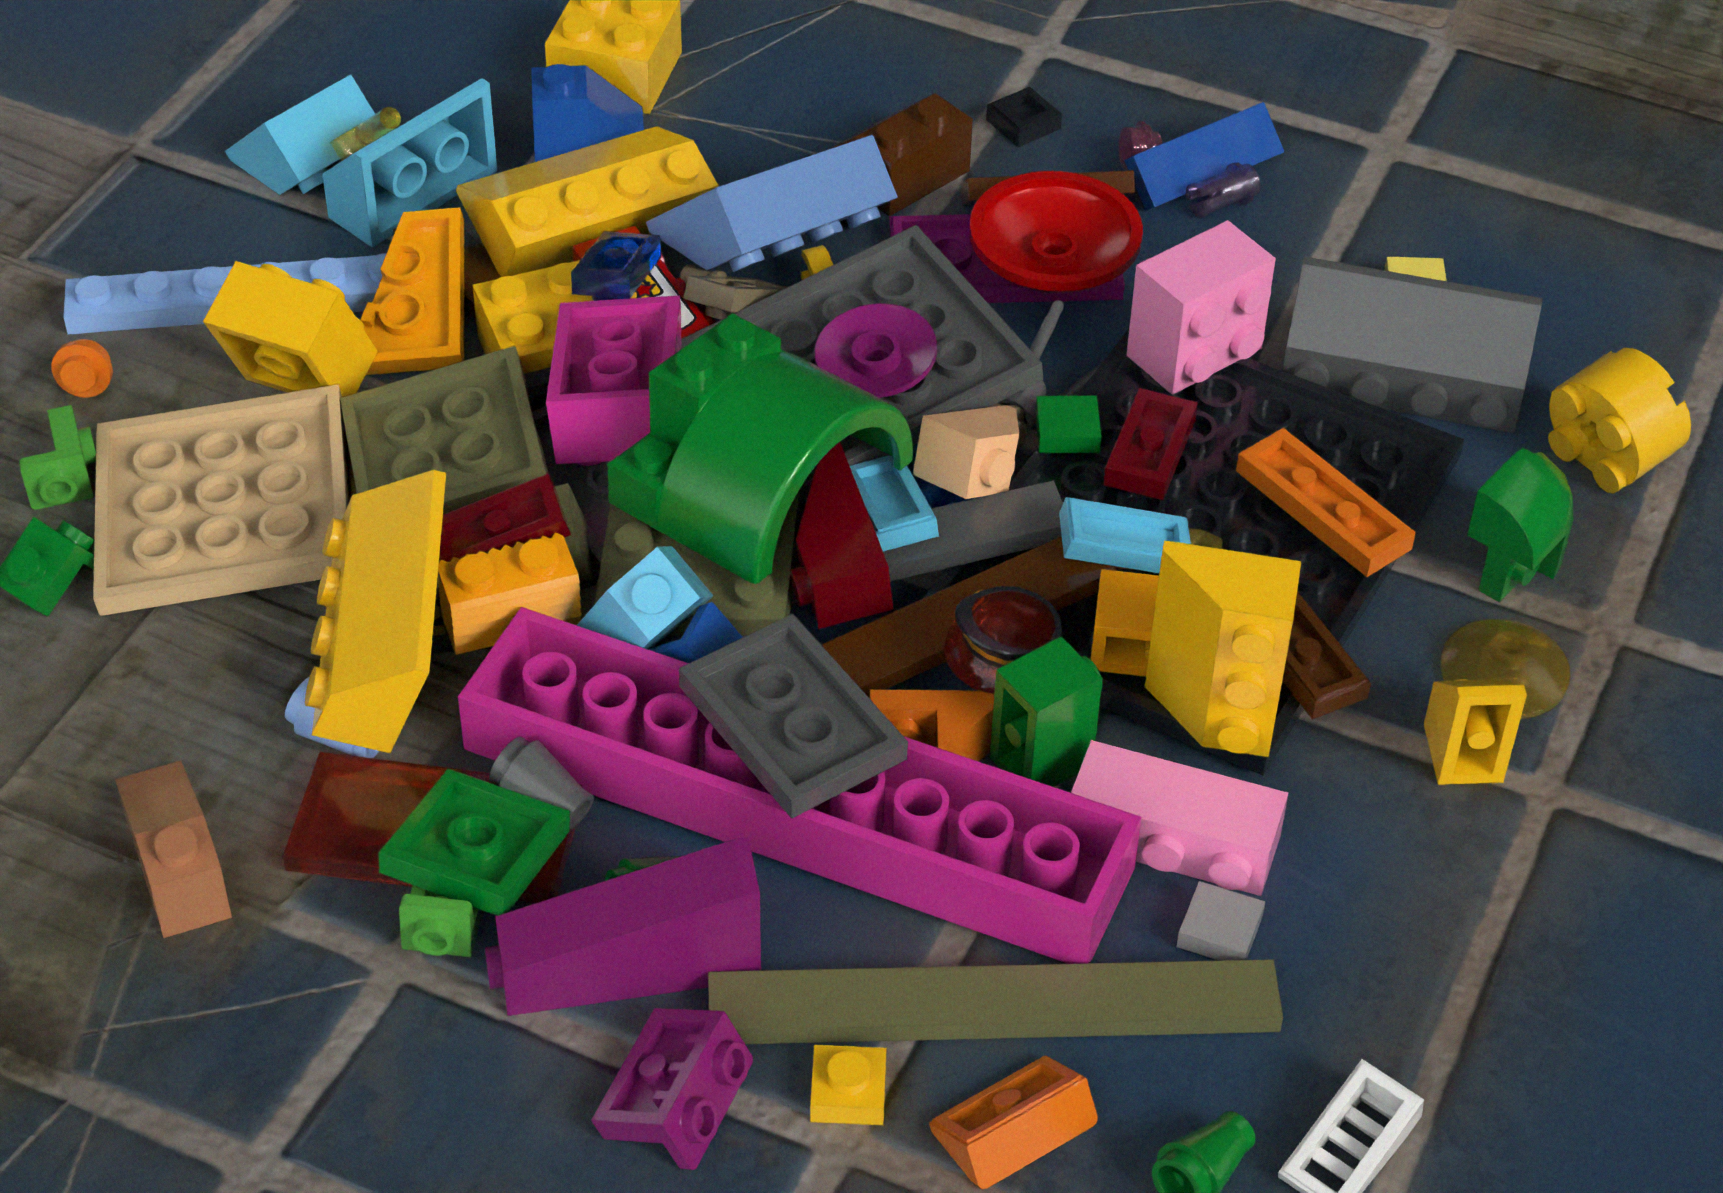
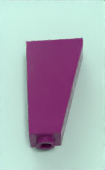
(632, 934)

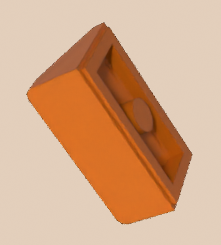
(1016, 1121)

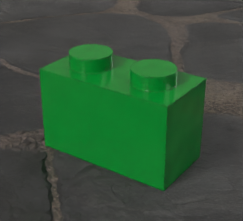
(1045, 713)

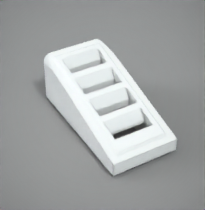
(1381, 1094)

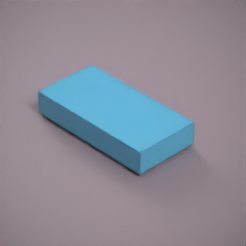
(894, 503)
(1118, 534)

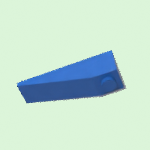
(578, 110)

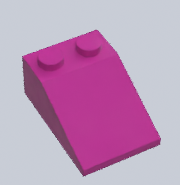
(602, 374)

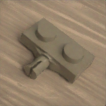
(722, 292)

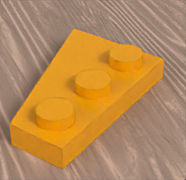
(420, 298)

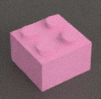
(1200, 306)

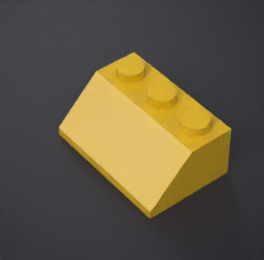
(1222, 643)

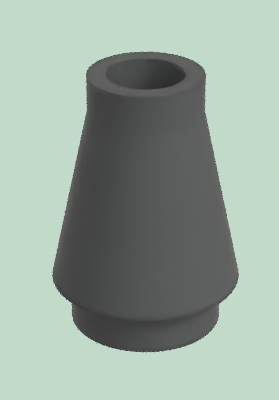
(538, 774)

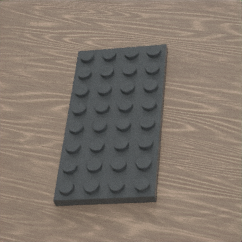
(974, 364)

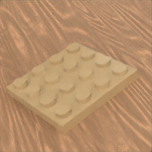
(217, 499)

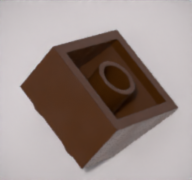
(921, 148)

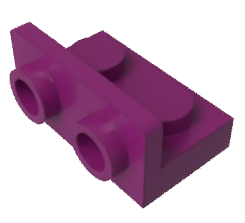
(676, 1083)

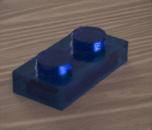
(616, 265)

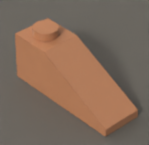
(174, 849)

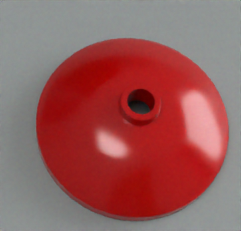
(1055, 231)

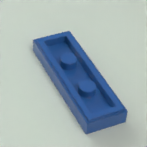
(1203, 153)

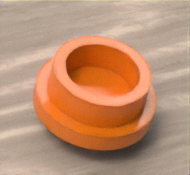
(82, 368)

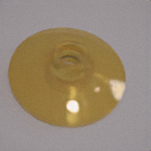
(1509, 653)

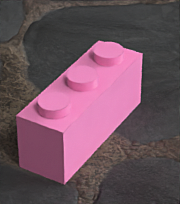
(1190, 816)

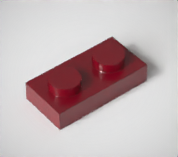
(1150, 444)
(504, 519)

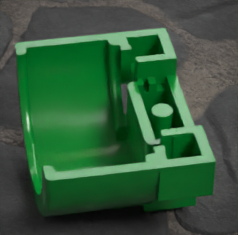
(736, 440)

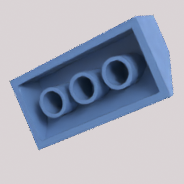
(779, 207)

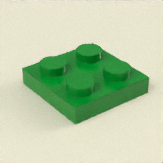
(474, 842)

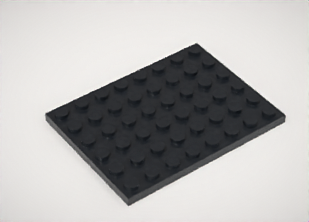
(1376, 449)

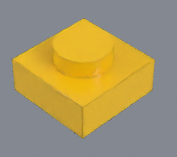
(848, 1085)

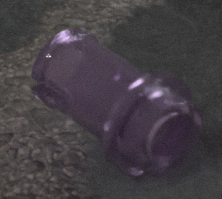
(1234, 185)

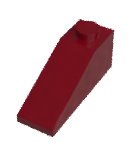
(838, 549)

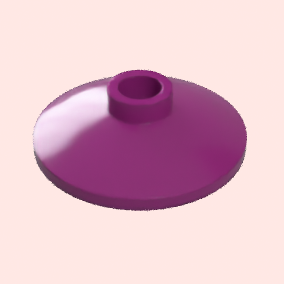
(878, 348)

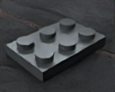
(793, 715)

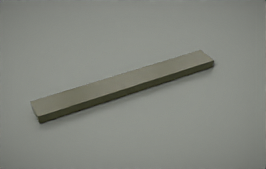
(999, 1001)

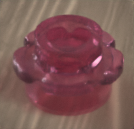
(1136, 140)

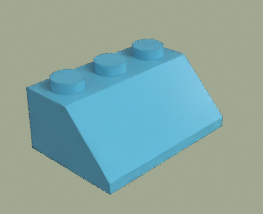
(414, 165)

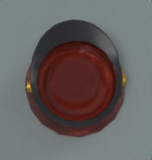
(995, 630)

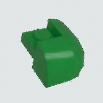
(1523, 520)

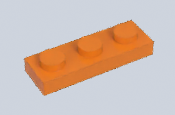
(1325, 502)

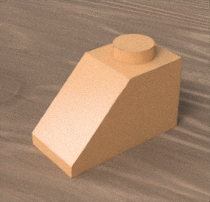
(968, 450)

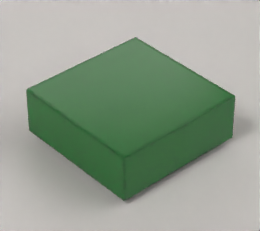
(1068, 424)

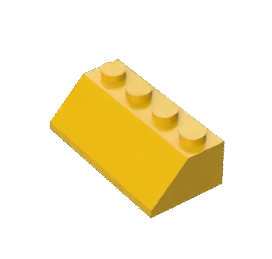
(546, 207)
(377, 612)

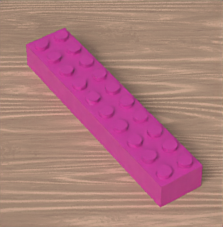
(922, 834)

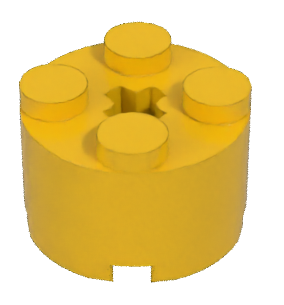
(1618, 418)

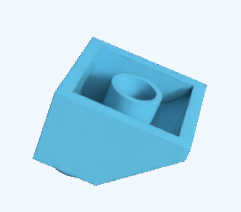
(296, 143)

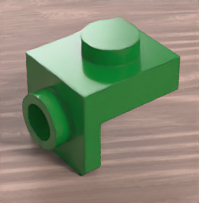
(45, 563)

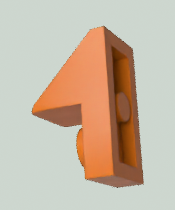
(941, 718)

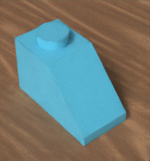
(648, 600)

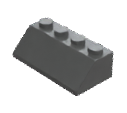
(1413, 342)

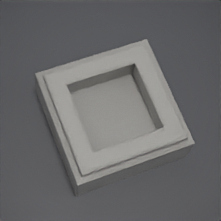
(1220, 923)

